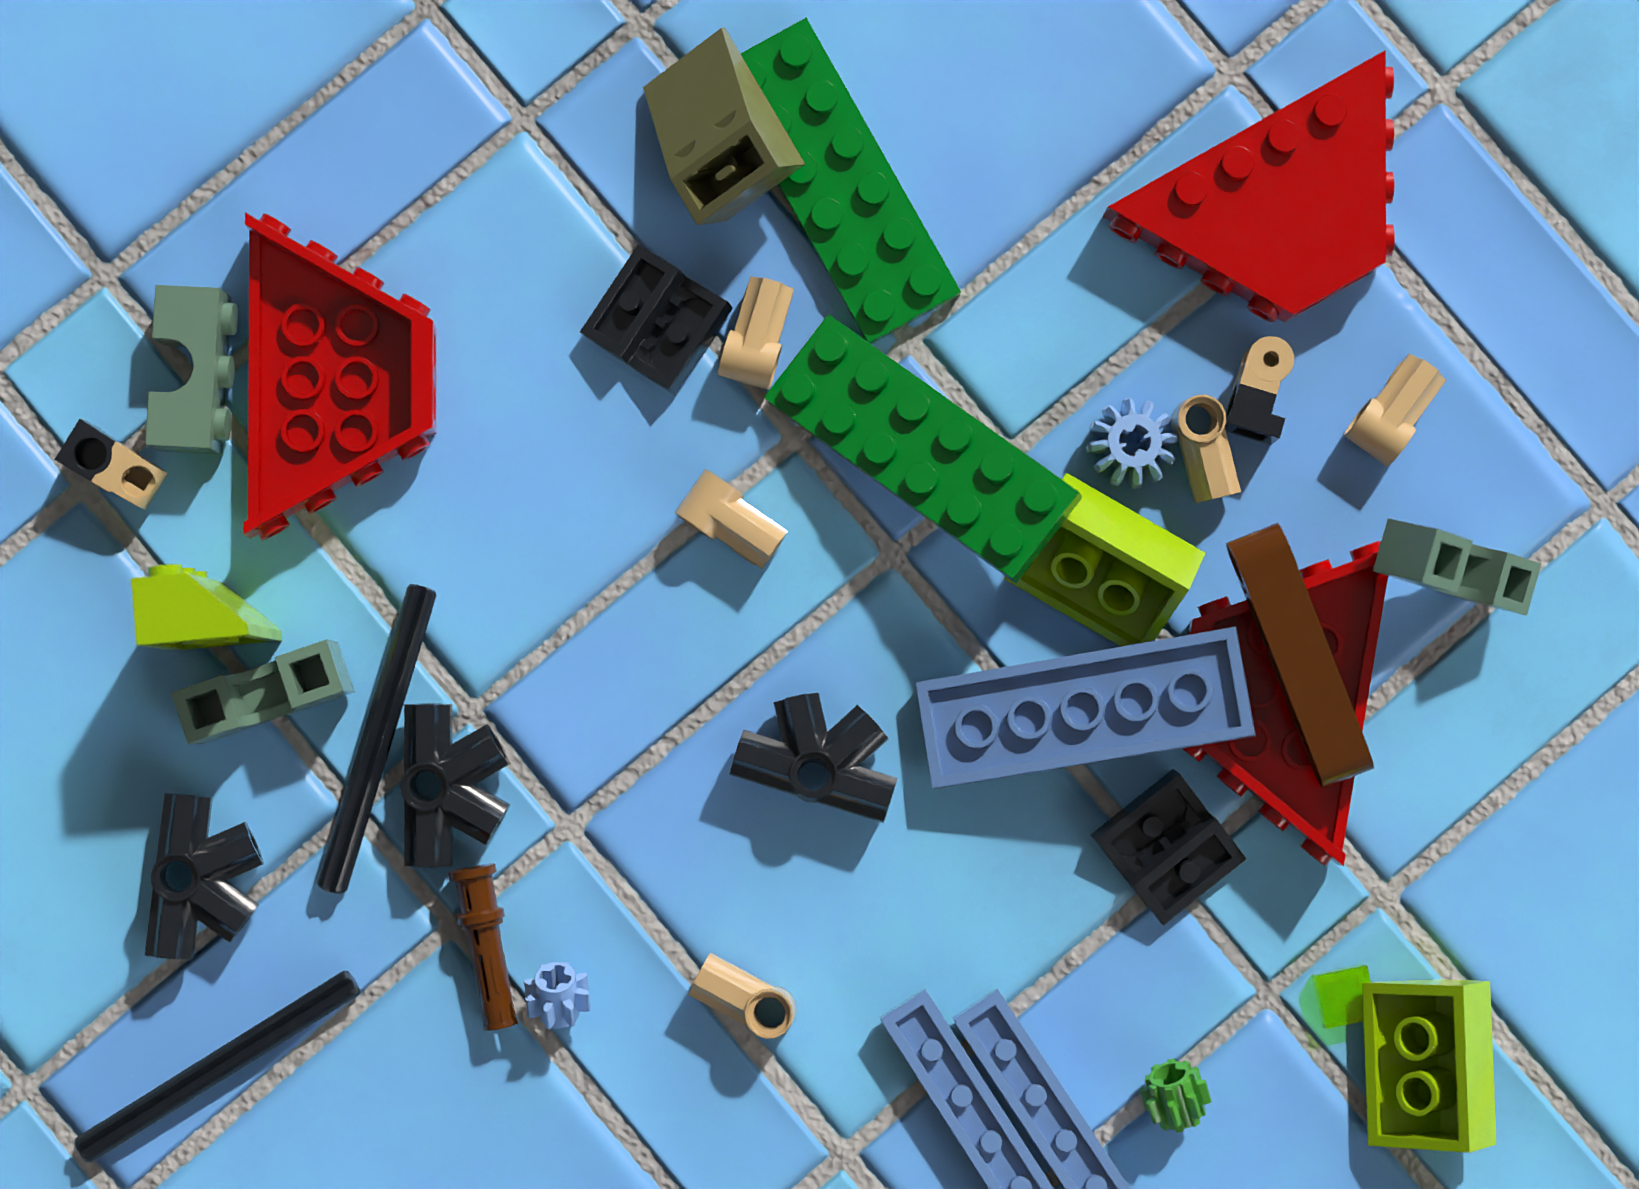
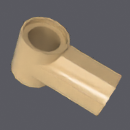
(754, 345)
(1387, 421)
(1206, 456)
(722, 513)
(738, 994)

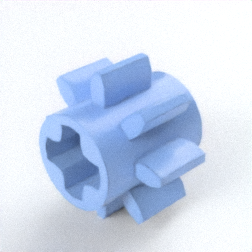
(557, 995)

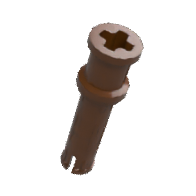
(481, 921)

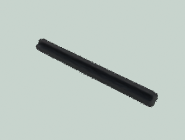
(376, 739)
(216, 1066)

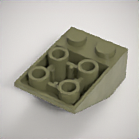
(718, 131)

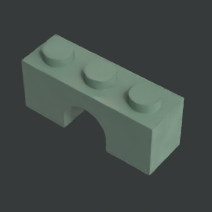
(194, 414)
(1456, 566)
(263, 693)

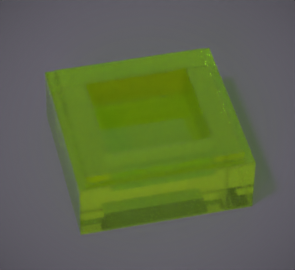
(1341, 995)

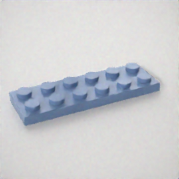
(1085, 708)

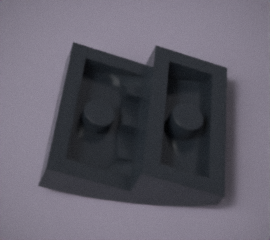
(656, 319)
(1168, 847)

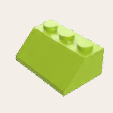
(1112, 569)
(188, 611)
(1429, 1064)

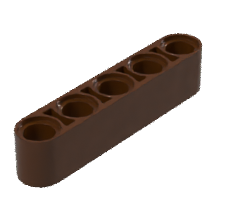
(1300, 655)

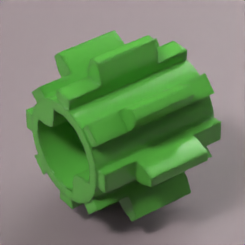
(1175, 1095)

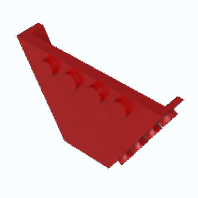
(1283, 204)
(332, 377)
(1274, 760)

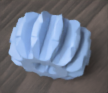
(1121, 427)

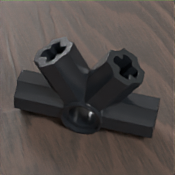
(808, 741)
(459, 767)
(212, 863)

